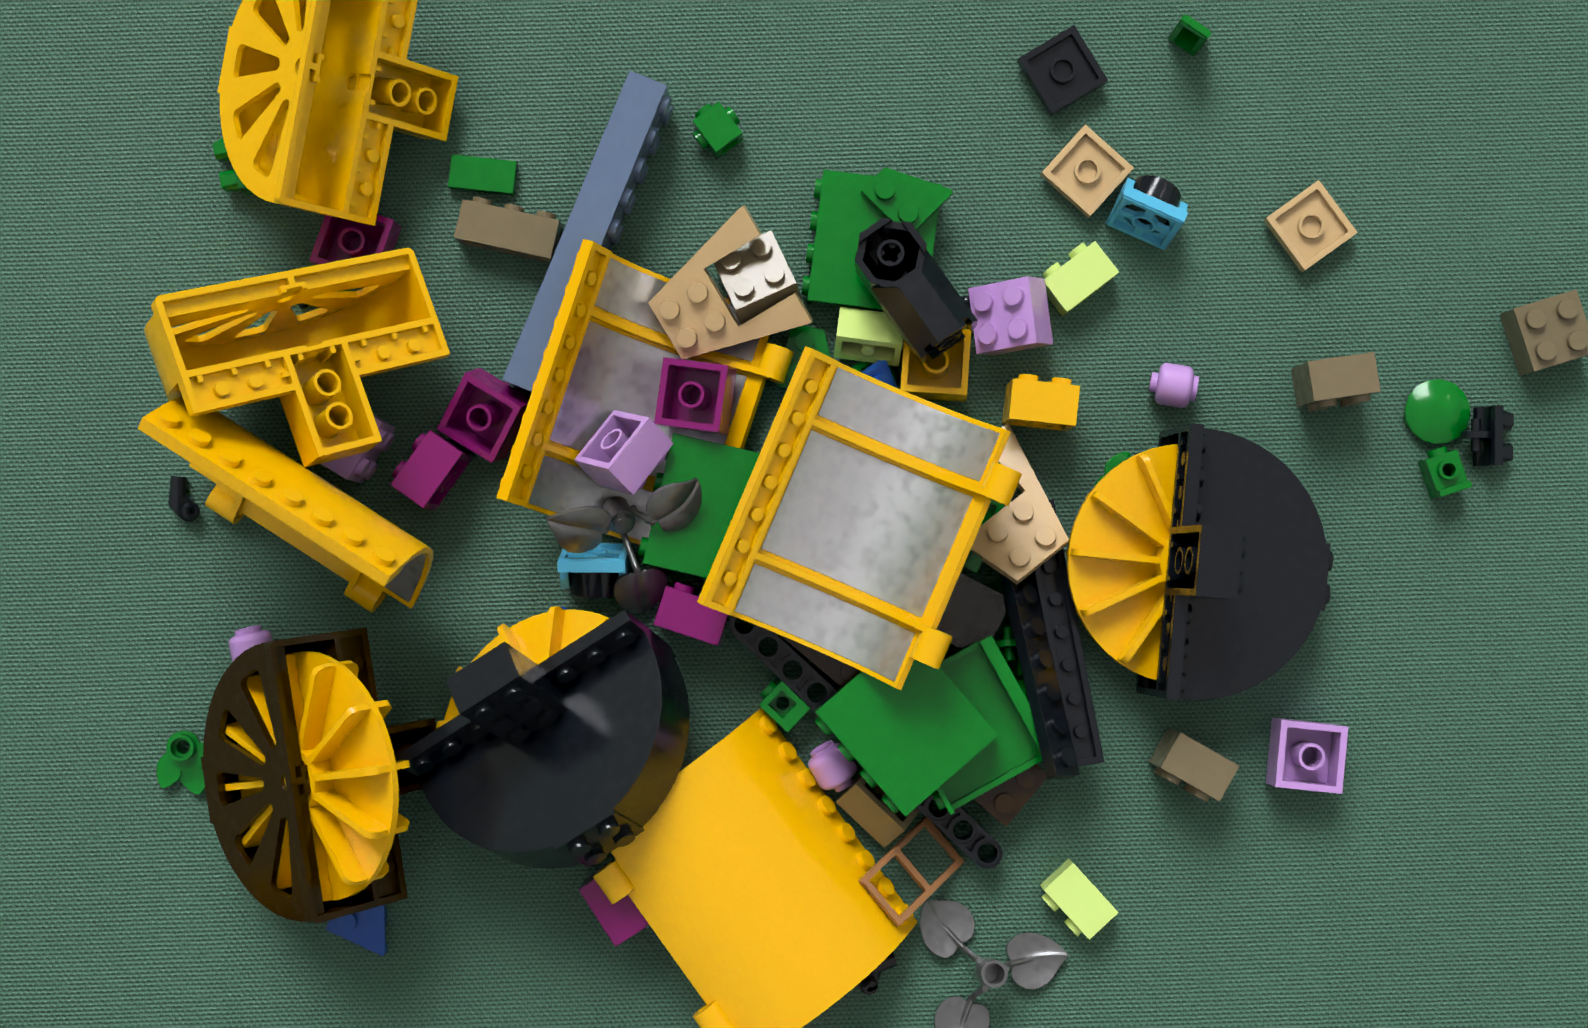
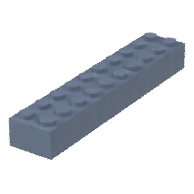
(597, 211)

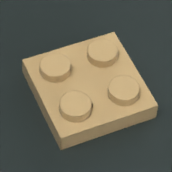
(1086, 171)
(1310, 226)

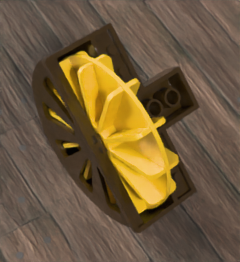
(309, 777)

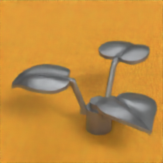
(582, 530)
(1031, 956)

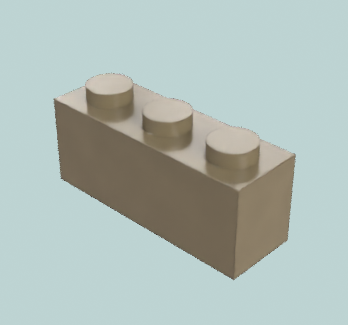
(508, 229)

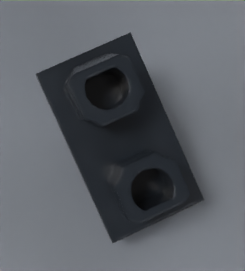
(1487, 436)

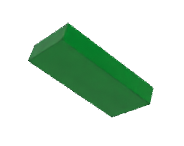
(482, 175)

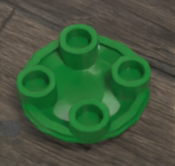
(1437, 411)

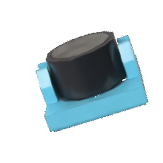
(1149, 210)
(594, 571)

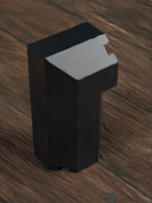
(911, 288)

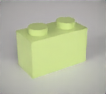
(1078, 277)
(867, 337)
(1078, 899)

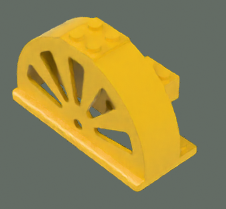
(317, 99)
(304, 358)

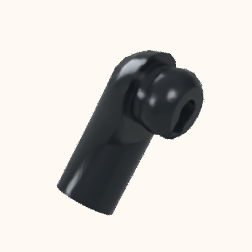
(180, 502)
(869, 984)

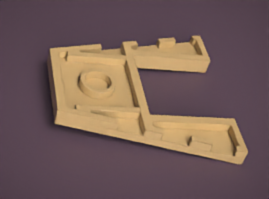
(696, 311)
(1025, 532)

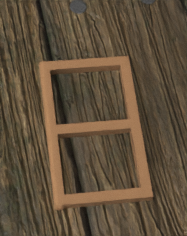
(927, 889)

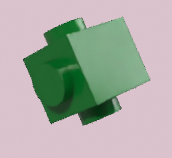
(717, 129)

